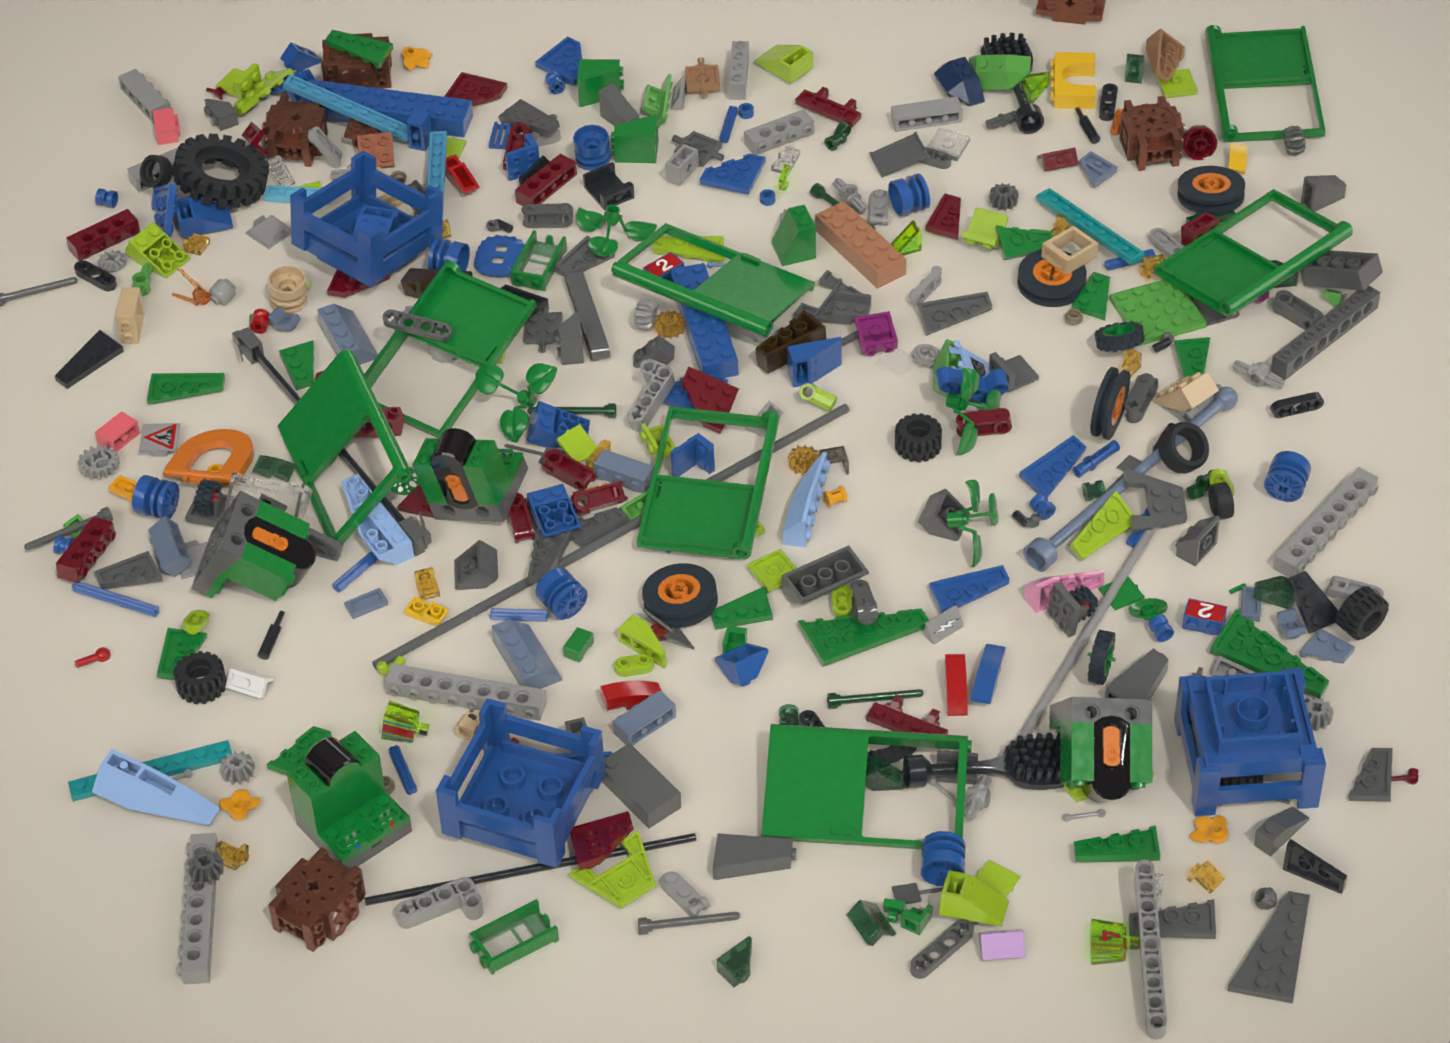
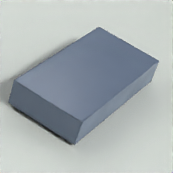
(366, 603)
(1250, 607)

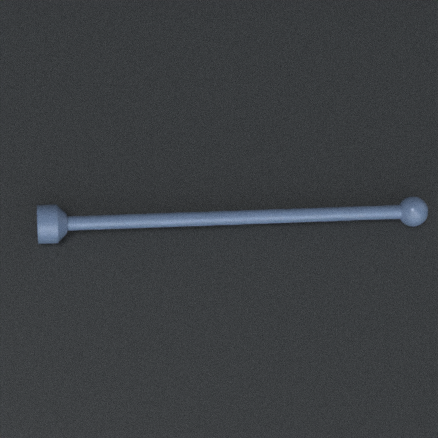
(1042, 552)

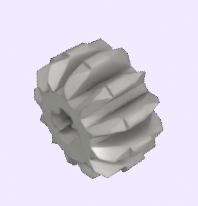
(645, 314)
(1319, 712)
(237, 767)

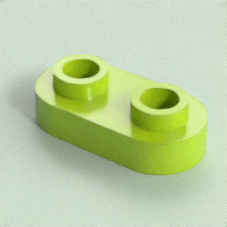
(1219, 476)
(842, 601)
(195, 621)
(634, 665)

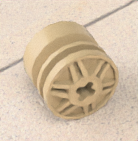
(287, 289)

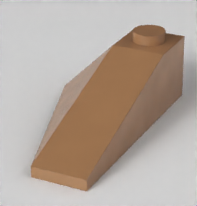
(1164, 54)

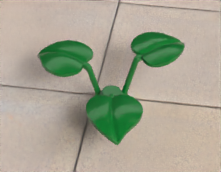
(590, 221)
(539, 378)
(960, 402)
(961, 518)

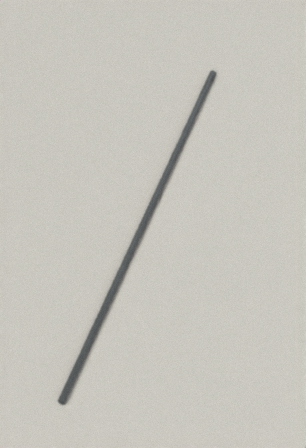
(598, 543)

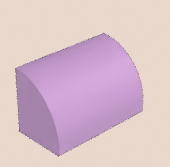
(1002, 944)

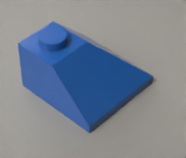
(742, 663)

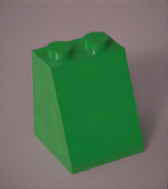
(595, 75)
(636, 141)
(795, 237)

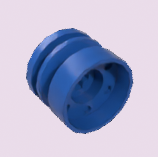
(591, 147)
(909, 194)
(446, 250)
(1287, 476)
(155, 497)
(561, 593)
(942, 853)

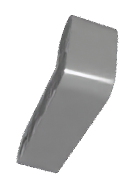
(659, 379)
(440, 901)

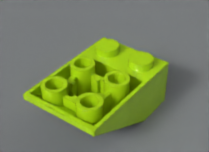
(787, 61)
(158, 250)
(971, 900)

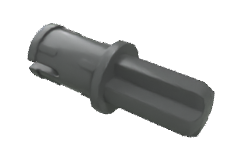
(1001, 120)

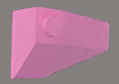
(1038, 592)

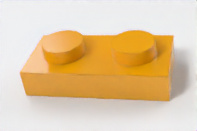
(123, 487)

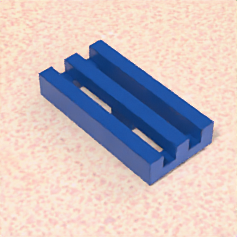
(493, 135)

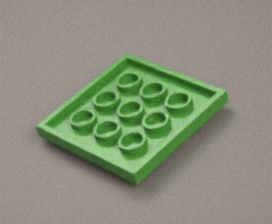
(1159, 309)

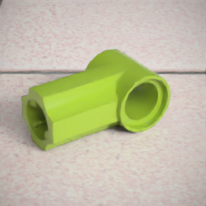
(819, 397)

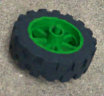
(1119, 336)
(1101, 657)

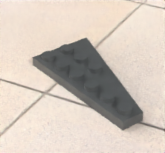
(1274, 959)

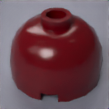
(1199, 142)

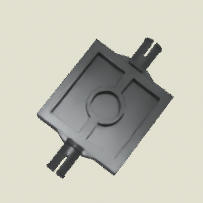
(706, 146)
(542, 328)

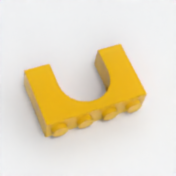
(1067, 94)

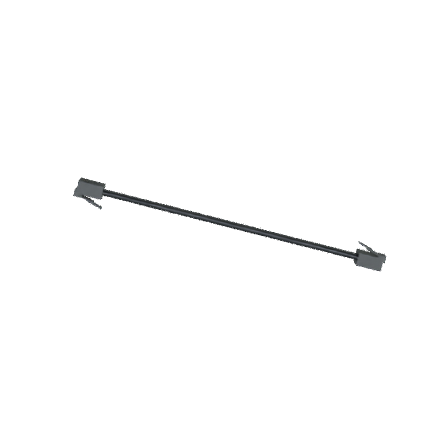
(252, 349)

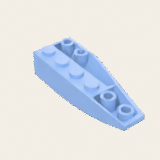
(805, 504)
(379, 528)
(150, 791)

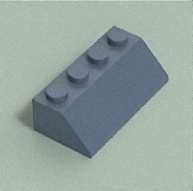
(346, 332)
(524, 654)

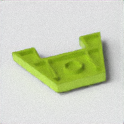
(623, 881)

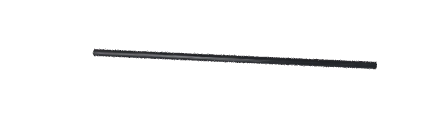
(524, 870)

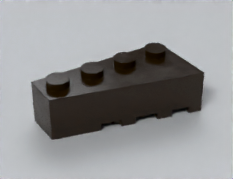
(417, 280)
(773, 351)

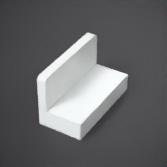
(248, 682)

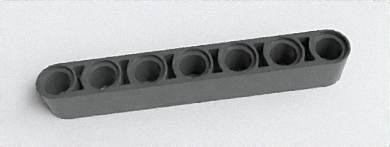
(589, 318)

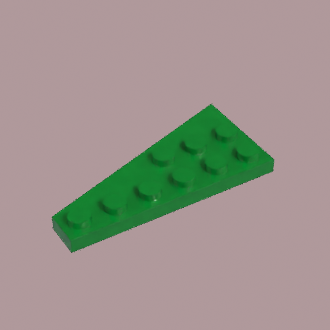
(846, 637)
(1262, 653)

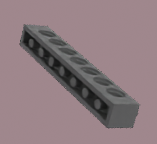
(1324, 332)

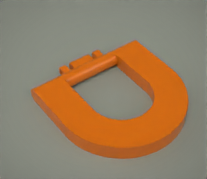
(189, 451)

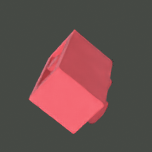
(165, 126)
(117, 431)

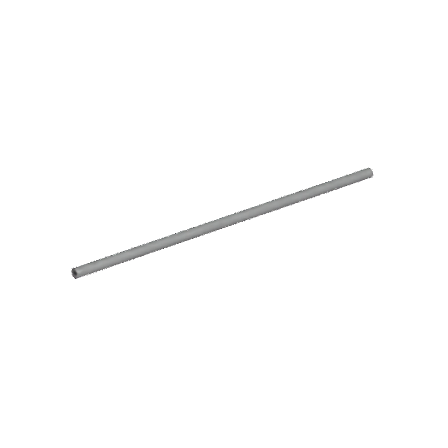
(1086, 633)

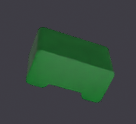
(578, 644)

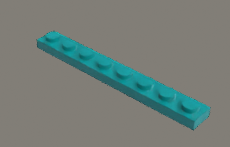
(1090, 226)
(168, 765)

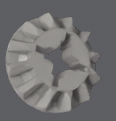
(109, 265)
(922, 350)

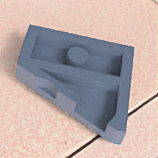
(1096, 168)
(1327, 648)

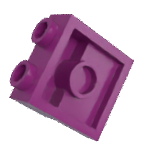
(876, 333)

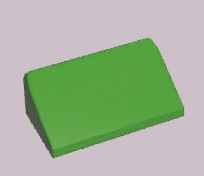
(635, 507)

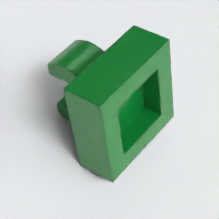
(893, 908)

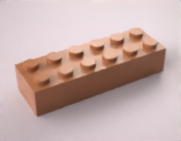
(860, 244)

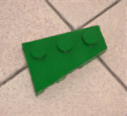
(1021, 242)
(1094, 296)
(1192, 355)
(744, 610)
(177, 645)
(297, 753)

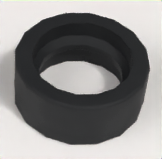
(146, 171)
(1221, 500)

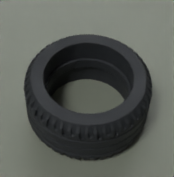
(1197, 441)

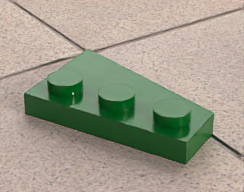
(299, 364)

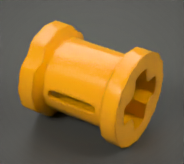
(835, 496)

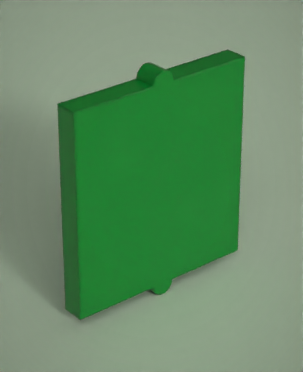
(1126, 595)

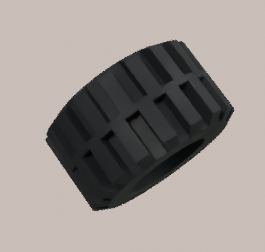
(918, 437)
(1362, 613)
(196, 666)

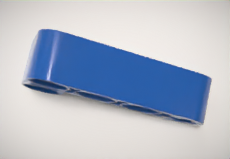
(950, 381)

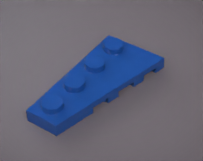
(1051, 468)
(967, 587)

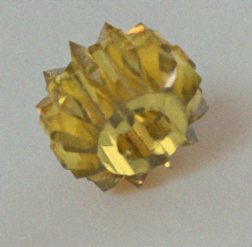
(669, 324)
(802, 458)

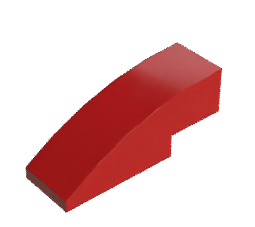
(459, 175)
(956, 685)
(627, 693)

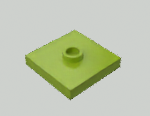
(1179, 85)
(770, 569)

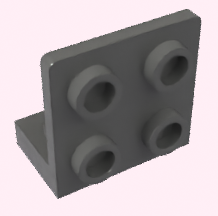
(1017, 370)

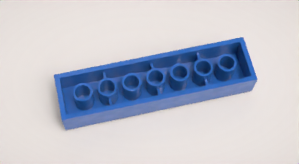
(706, 333)

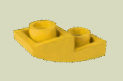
(1237, 157)
(425, 612)

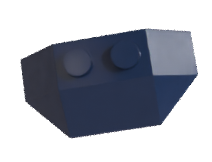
(960, 81)

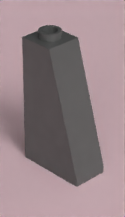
(1140, 679)
(751, 855)

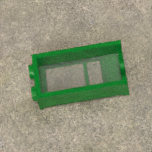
(537, 262)
(512, 937)

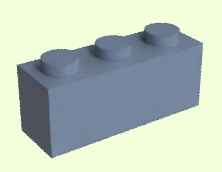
(616, 467)
(169, 546)
(644, 718)

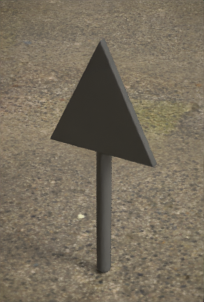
(675, 635)

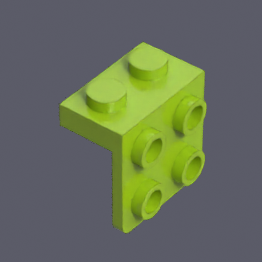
(239, 82)
(983, 230)

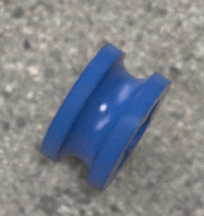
(746, 111)
(767, 197)

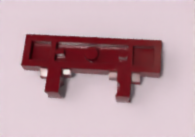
(820, 104)
(893, 718)

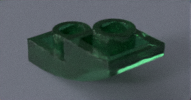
(274, 466)

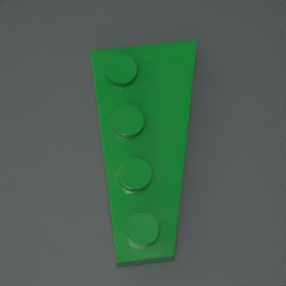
(363, 47)
(182, 385)
(1127, 847)

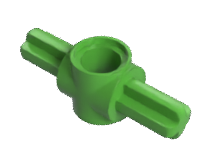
(143, 279)

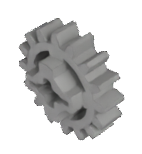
(98, 462)

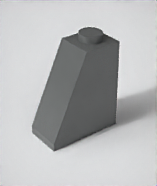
(615, 107)
(1322, 191)

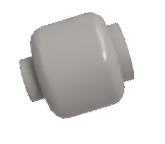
(222, 291)

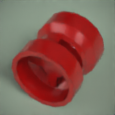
(259, 321)

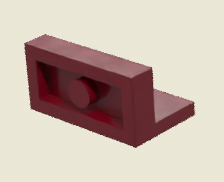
(253, 135)
(1059, 159)

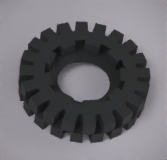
(193, 180)

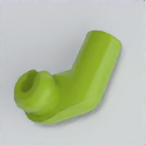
(383, 667)

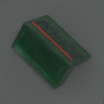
(869, 922)

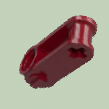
(516, 141)
(987, 421)
(567, 469)
(598, 497)
(520, 519)

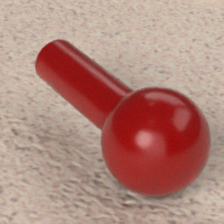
(102, 654)

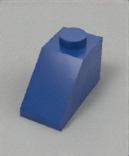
(299, 58)

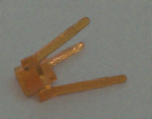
(199, 294)

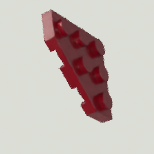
(476, 89)
(344, 285)
(709, 394)
(598, 838)

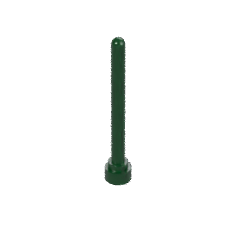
(819, 191)
(608, 410)
(835, 700)

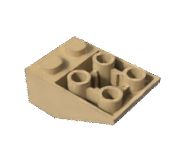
(1187, 392)

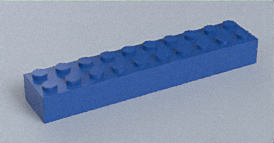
(445, 112)

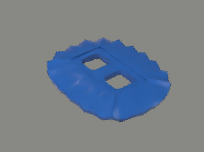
(487, 252)

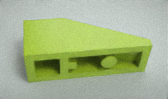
(639, 637)

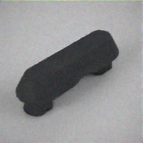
(892, 753)

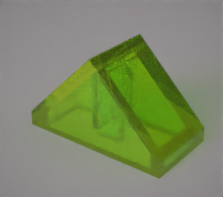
(1035, 84)
(909, 239)

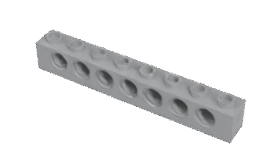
(1326, 523)
(464, 691)
(197, 918)

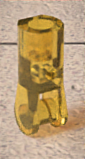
(604, 444)

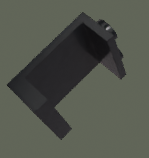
(607, 187)

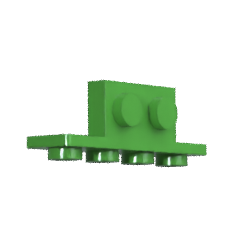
(656, 100)

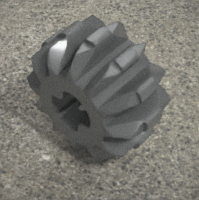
(1294, 140)
(1003, 196)
(206, 867)

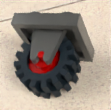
(208, 504)
(1069, 608)

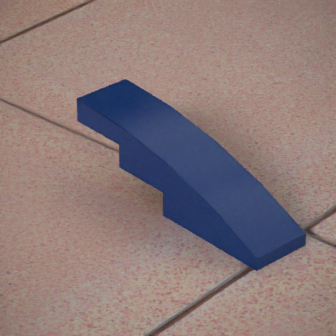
(988, 674)

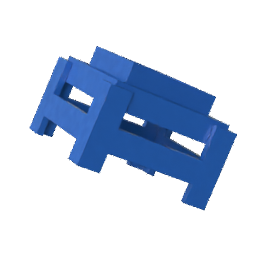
(370, 254)
(1247, 730)
(519, 793)

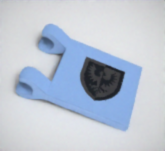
(969, 360)

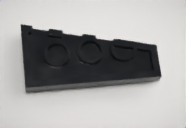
(89, 358)

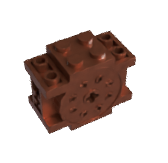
(1072, 10)
(345, 69)
(288, 129)
(1152, 133)
(317, 899)

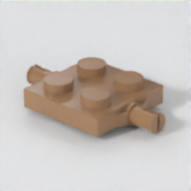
(702, 78)

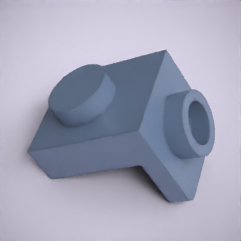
(283, 321)
(1289, 624)

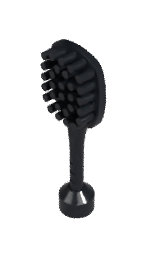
(1028, 115)
(1026, 763)

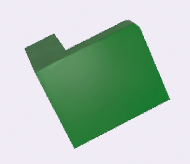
(734, 638)
(916, 919)

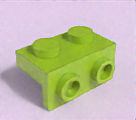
(653, 438)

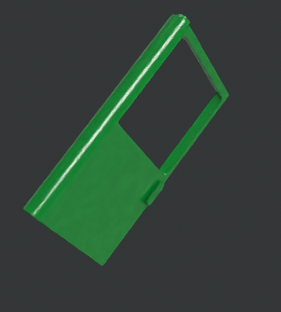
(1260, 61)
(1232, 275)
(740, 292)
(480, 321)
(326, 422)
(701, 513)
(821, 778)

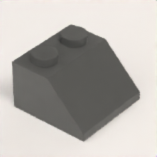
(570, 341)
(935, 515)
(1198, 540)
(476, 567)

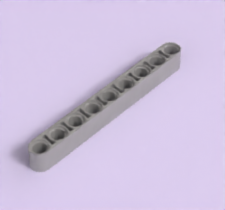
(1149, 957)

